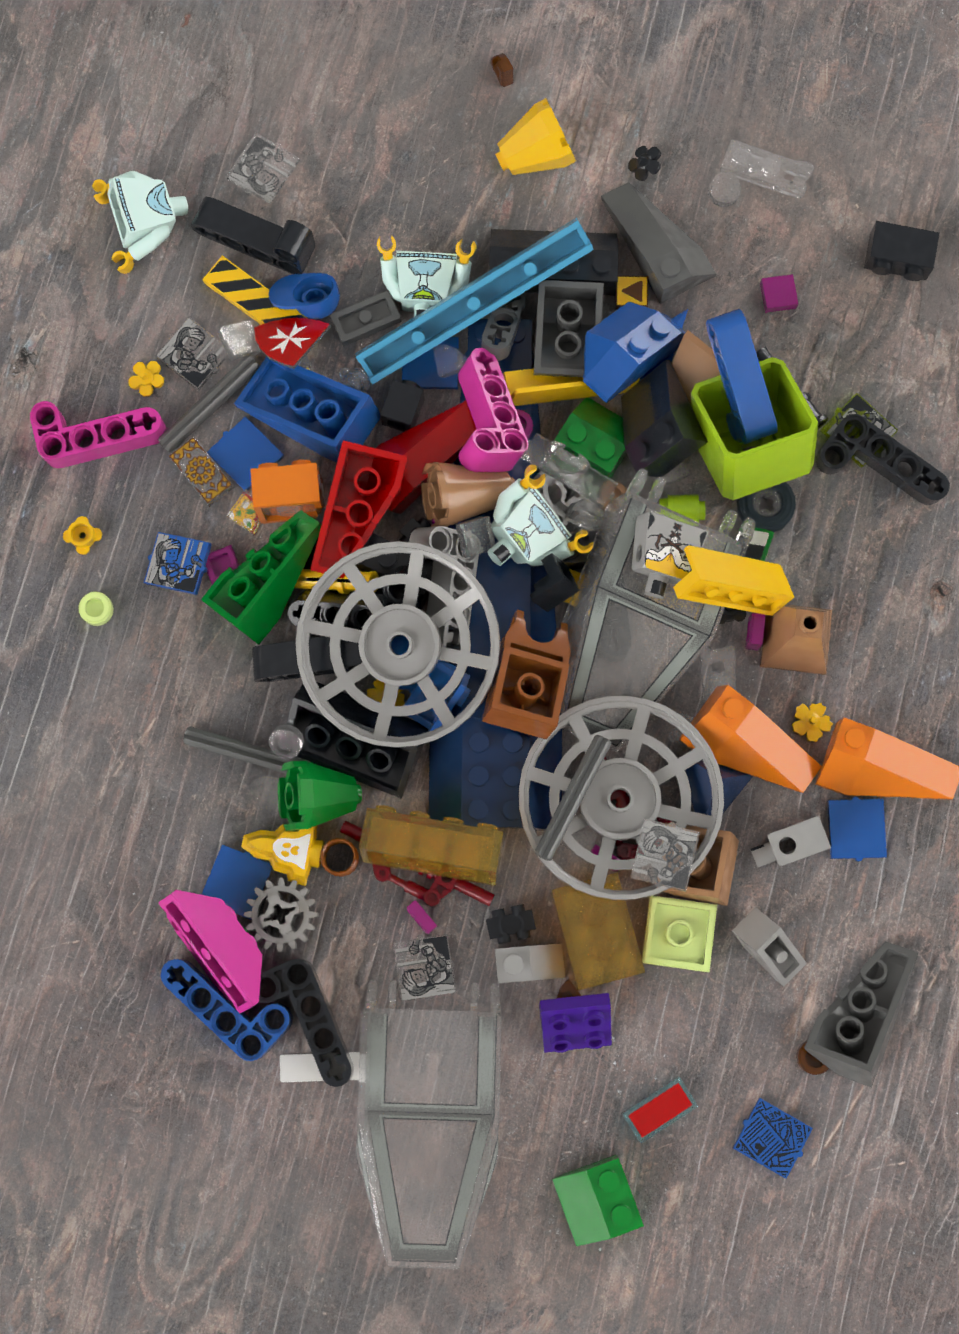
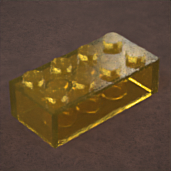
(431, 845)

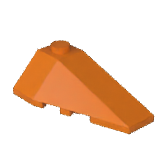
(751, 741)
(877, 764)

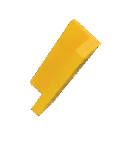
(533, 389)
(734, 582)

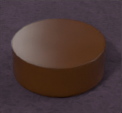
(808, 1062)

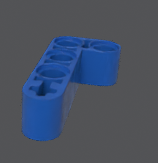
(742, 378)
(219, 1004)

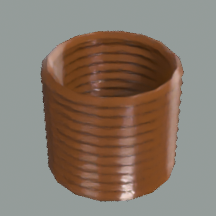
(325, 849)

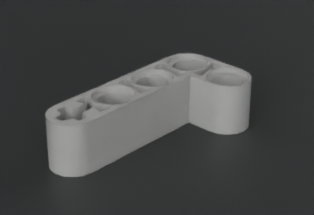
(446, 541)

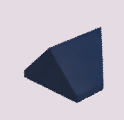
(701, 787)

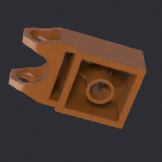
(531, 668)

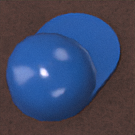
(310, 293)

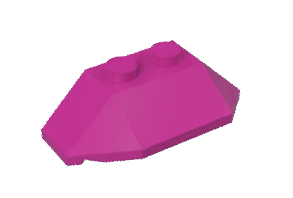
(218, 945)

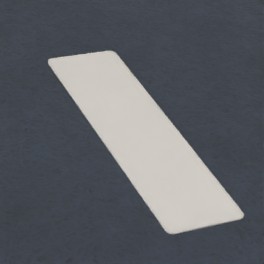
(304, 1068)

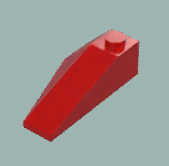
(358, 498)

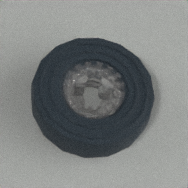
(782, 508)

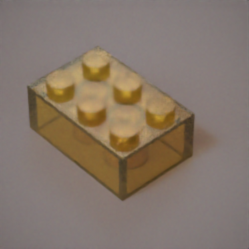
(597, 935)

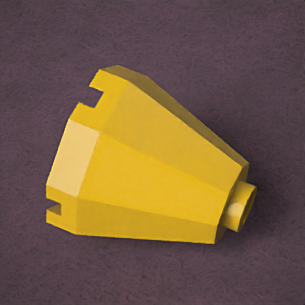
(535, 143)

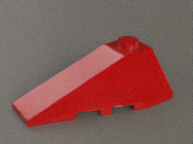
(429, 442)

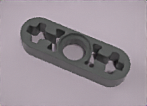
(505, 333)

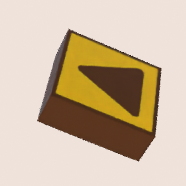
(631, 289)

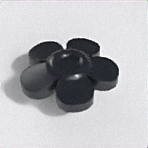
(645, 163)

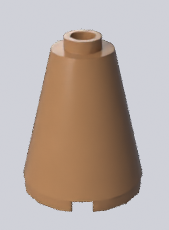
(460, 494)

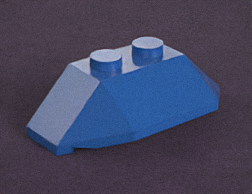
(627, 348)

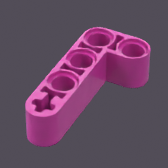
(100, 429)
(499, 433)

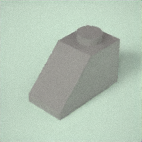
(769, 946)
(529, 963)

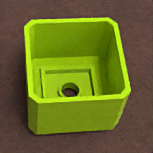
(774, 457)

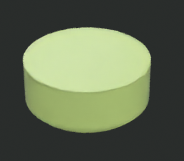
(96, 608)

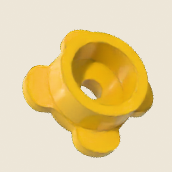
(73, 533)

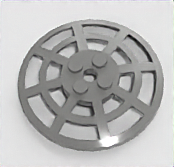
(376, 642)
(630, 777)

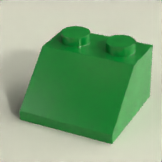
(595, 435)
(597, 1201)

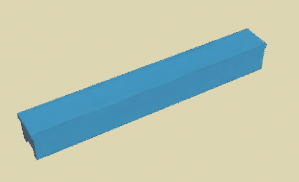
(474, 301)

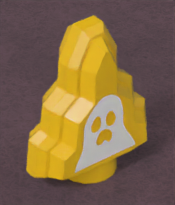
(287, 851)

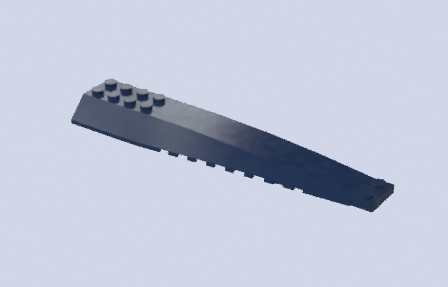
(481, 764)

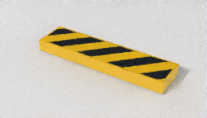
(245, 292)

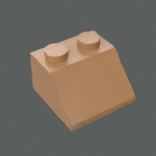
(714, 875)

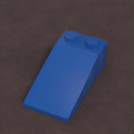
(309, 407)

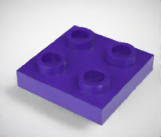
(576, 1022)

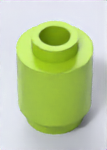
(686, 505)

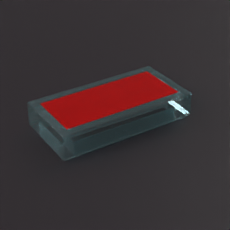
(659, 1109)

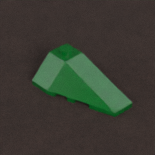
(261, 586)

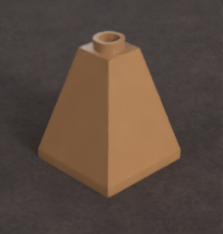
(694, 363)
(797, 639)

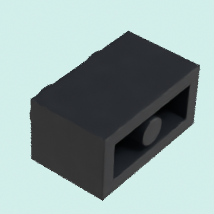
(901, 251)

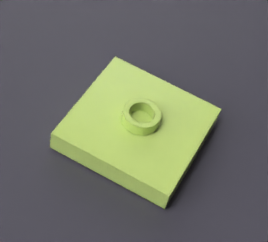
(679, 933)

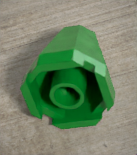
(315, 795)

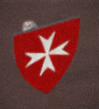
(290, 340)

